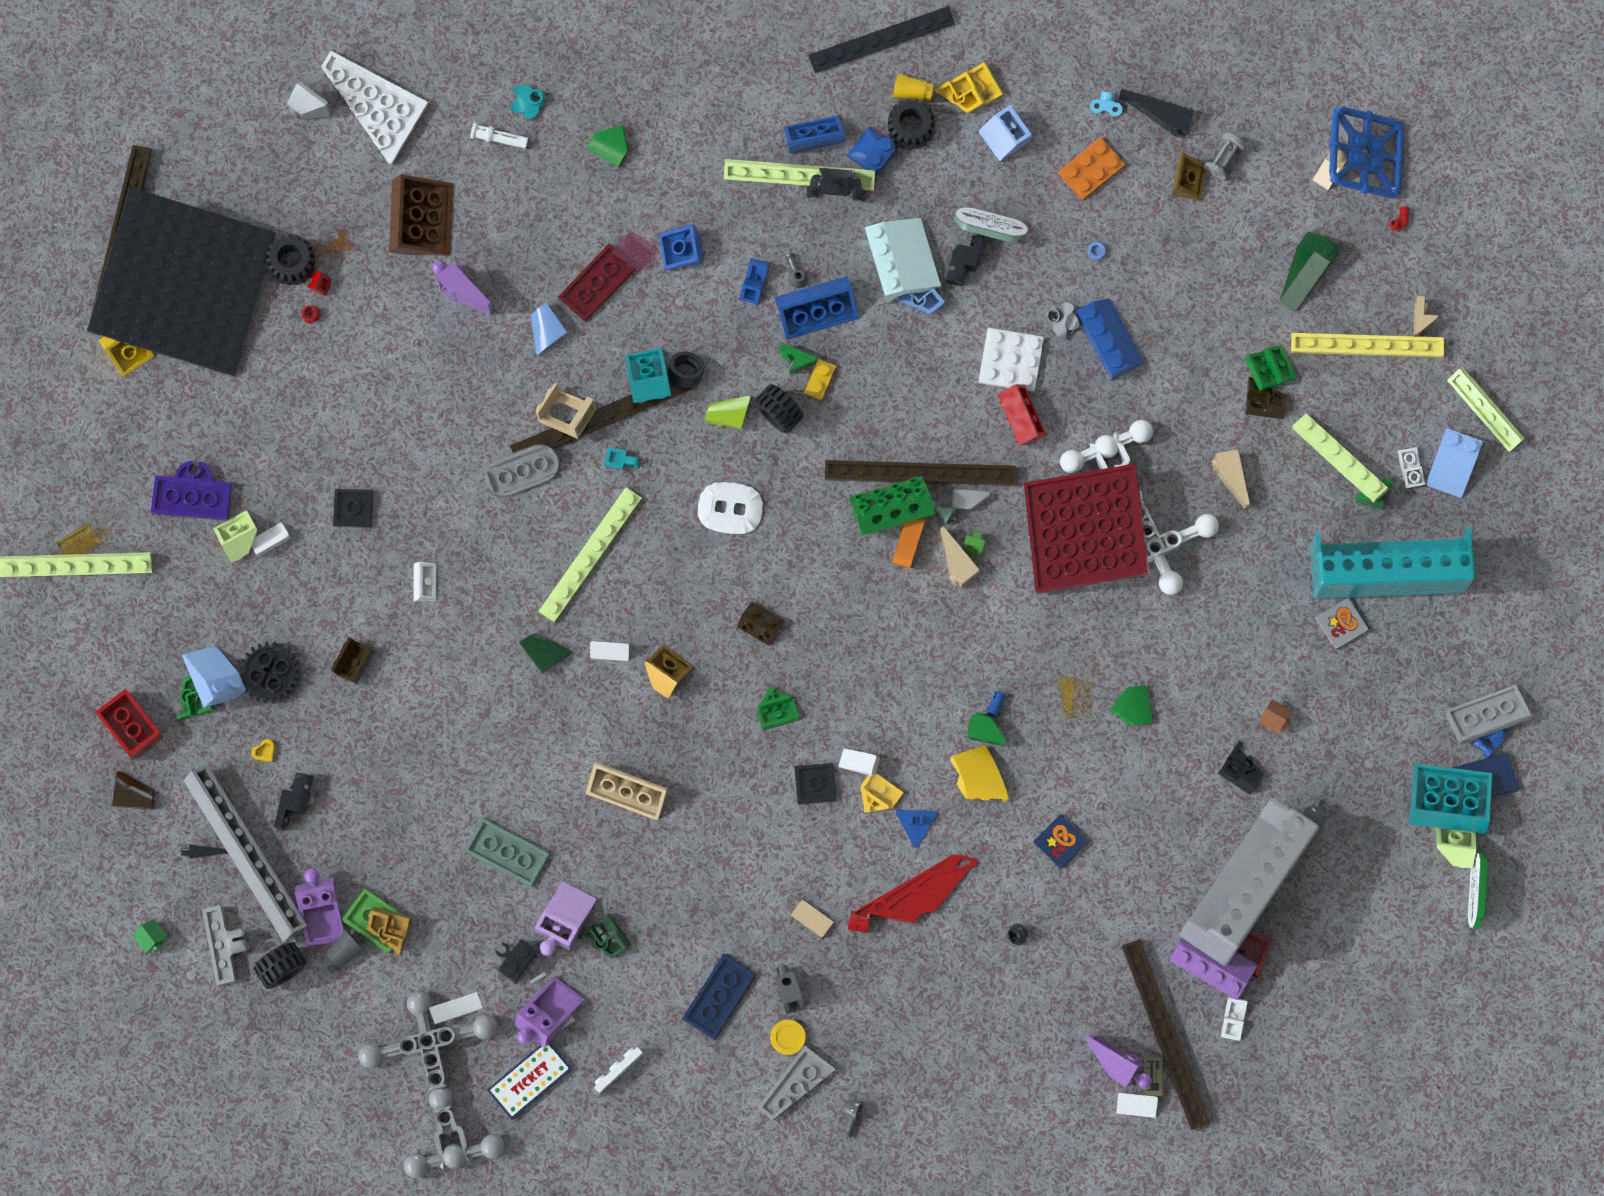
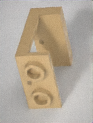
(555, 396)

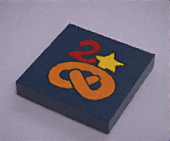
(1060, 841)

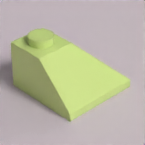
(236, 536)
(1457, 846)

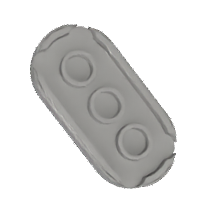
(522, 470)

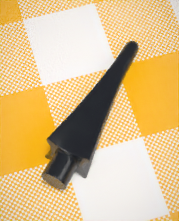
(200, 851)

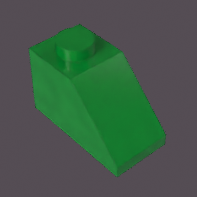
(984, 730)

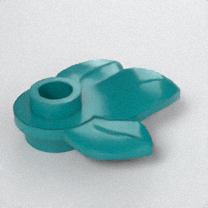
(525, 102)

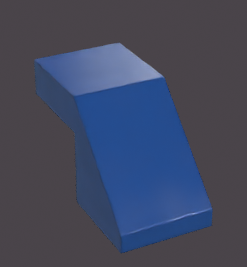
(754, 281)

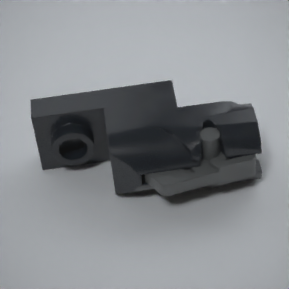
(962, 260)
(295, 800)

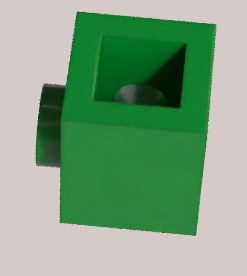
(150, 936)

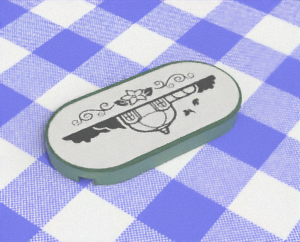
(990, 224)

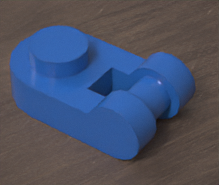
(1495, 738)

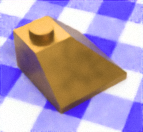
(667, 671)

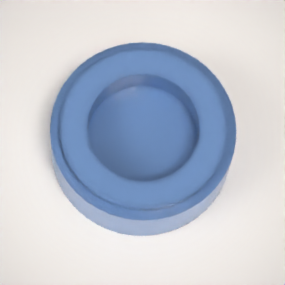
(1096, 251)

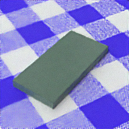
(506, 852)

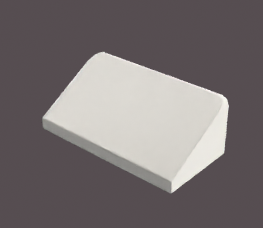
(270, 539)
(424, 581)
(609, 651)
(1137, 1105)

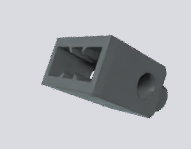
(790, 994)

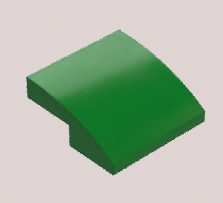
(1270, 368)

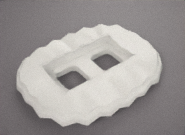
(728, 521)

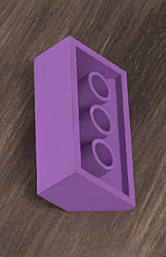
(1228, 979)

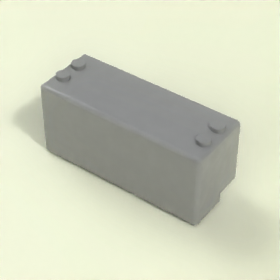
(1249, 881)

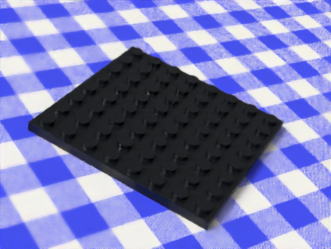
(181, 281)

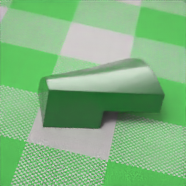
(191, 701)

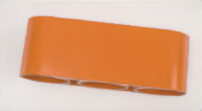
(908, 542)

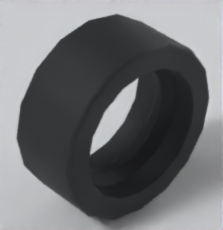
(683, 380)

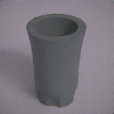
(341, 951)

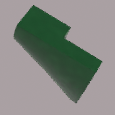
(611, 941)

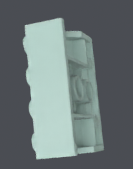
(902, 257)

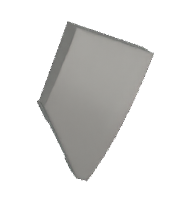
(969, 499)

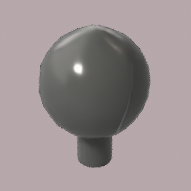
(1316, 813)

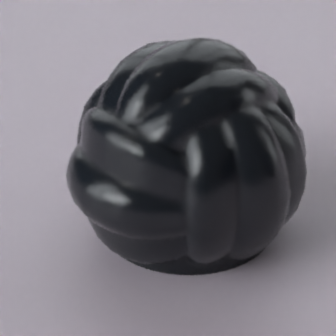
(1017, 934)

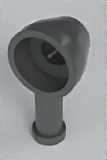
(797, 283)
(850, 1109)

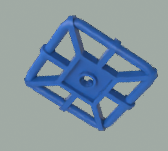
(1373, 144)

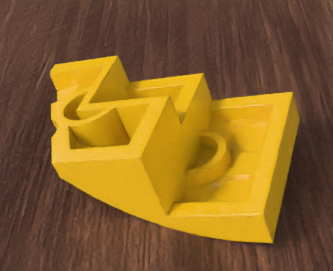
(968, 88)
(979, 775)

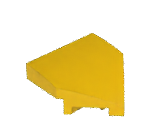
(879, 794)

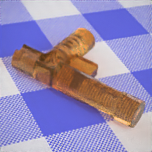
(335, 244)

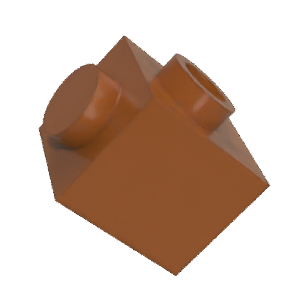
(1275, 717)

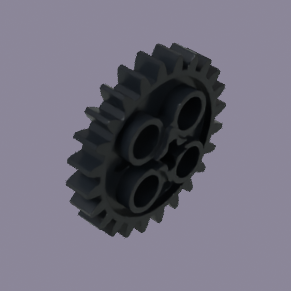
(253, 666)

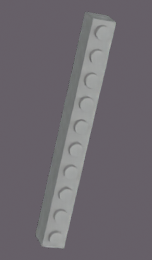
(245, 853)

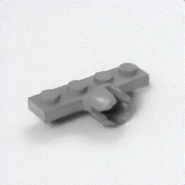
(223, 944)

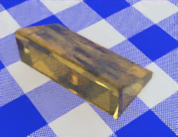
(78, 540)

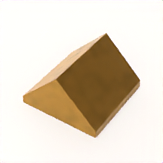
(1189, 178)

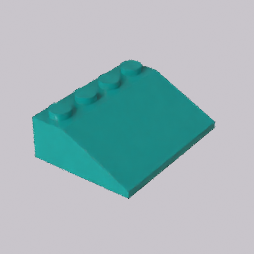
(1450, 798)

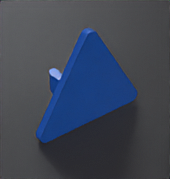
(916, 823)

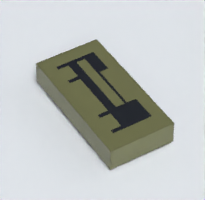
(1154, 1067)

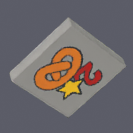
(1341, 623)

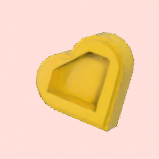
(264, 751)

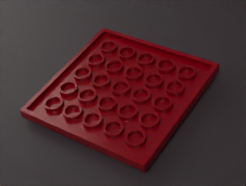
(1086, 528)

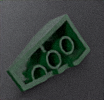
(1308, 265)

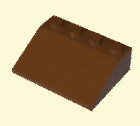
(420, 216)

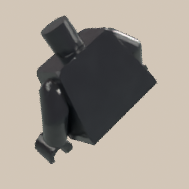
(836, 182)

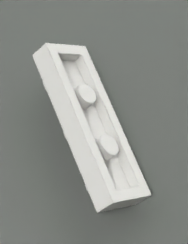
(617, 1069)

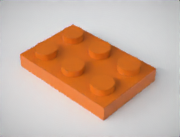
(1091, 168)

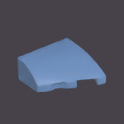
(927, 301)
(546, 328)

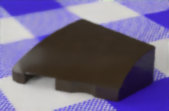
(1271, 402)

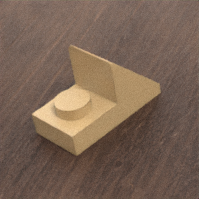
(1422, 321)

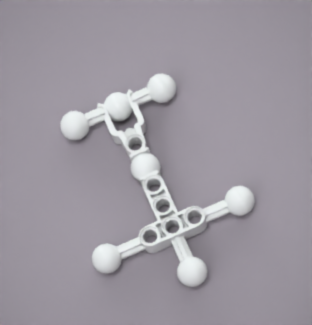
(1107, 447)

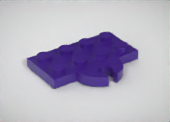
(191, 494)

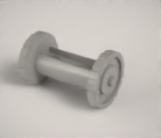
(1223, 158)

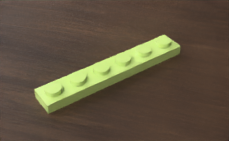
(1340, 458)

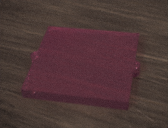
(635, 251)

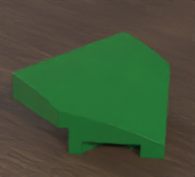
(610, 145)
(1133, 706)
(776, 709)

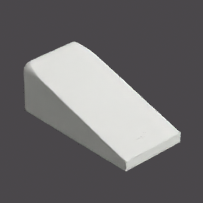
(859, 762)

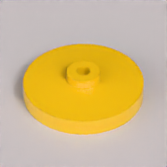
(787, 1037)

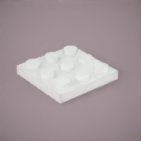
(1010, 359)

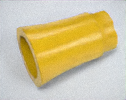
(912, 88)

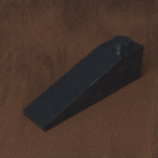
(1167, 115)

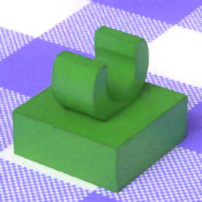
(974, 545)

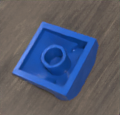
(873, 151)
(681, 247)

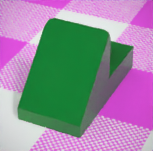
(801, 359)
(1363, 499)

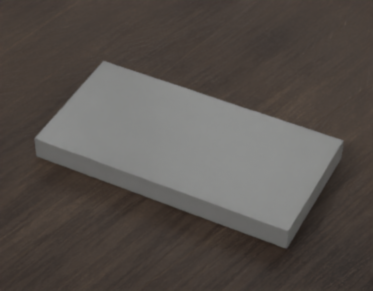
(1488, 714)

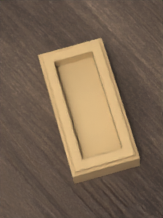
(812, 918)

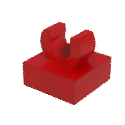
(320, 283)

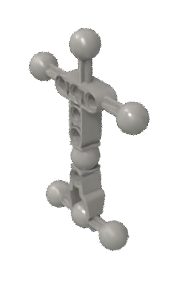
(440, 1096)

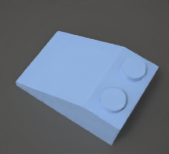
(1453, 463)
(213, 676)

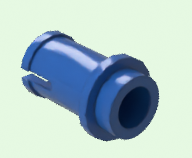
(996, 703)

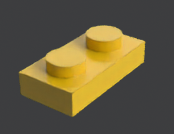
(820, 380)

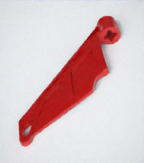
(914, 897)

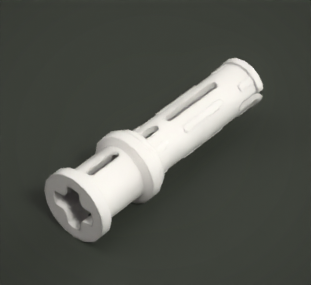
(490, 134)

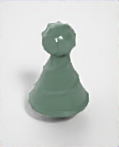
(945, 513)

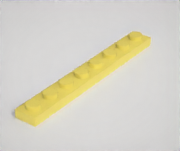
(1367, 345)

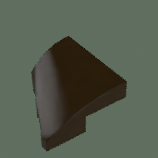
(131, 793)

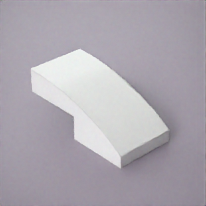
(1234, 1018)

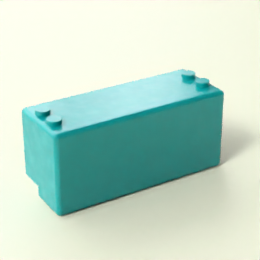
(1392, 567)

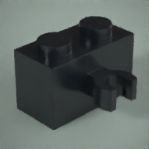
(516, 960)

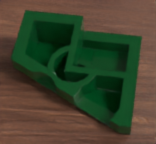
(543, 651)

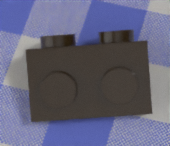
(760, 623)
(352, 660)

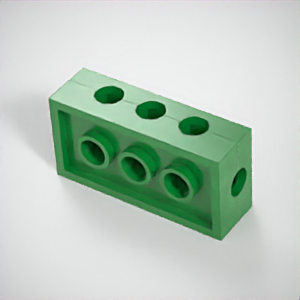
(894, 511)

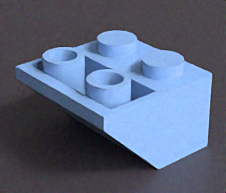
(1005, 133)

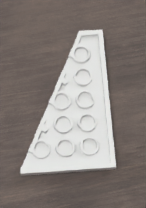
(379, 105)

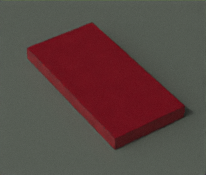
(596, 283)

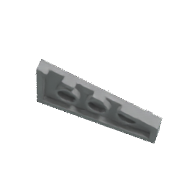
(798, 1079)

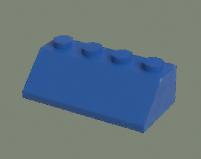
(816, 307)
(1109, 338)

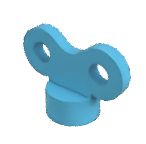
(1106, 103)

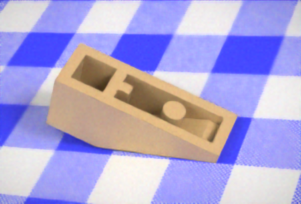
(1231, 473)
(959, 564)

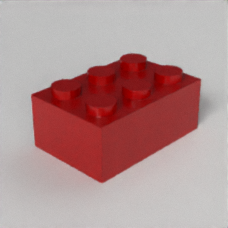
(129, 724)

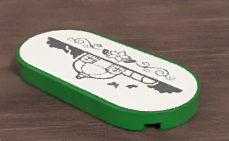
(1478, 890)

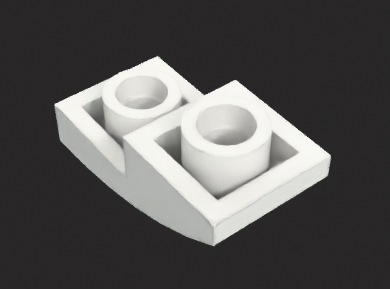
(1410, 467)

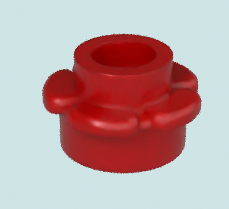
(310, 309)

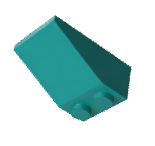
(647, 375)

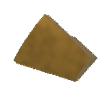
(389, 927)

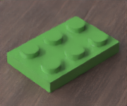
(358, 916)

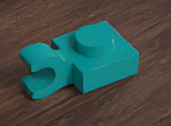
(618, 459)

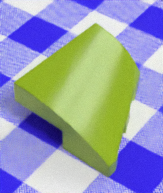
(728, 412)

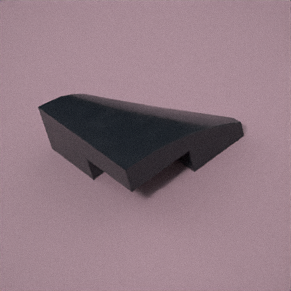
(1246, 774)

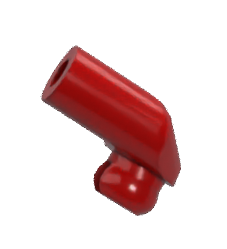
(1402, 221)

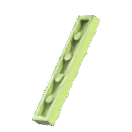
(1485, 409)

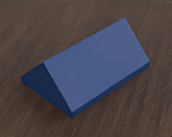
(814, 134)

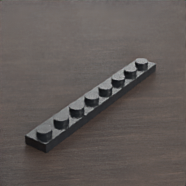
(881, 39)

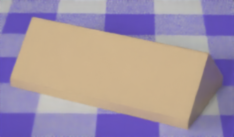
(626, 791)

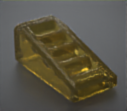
(1066, 687)

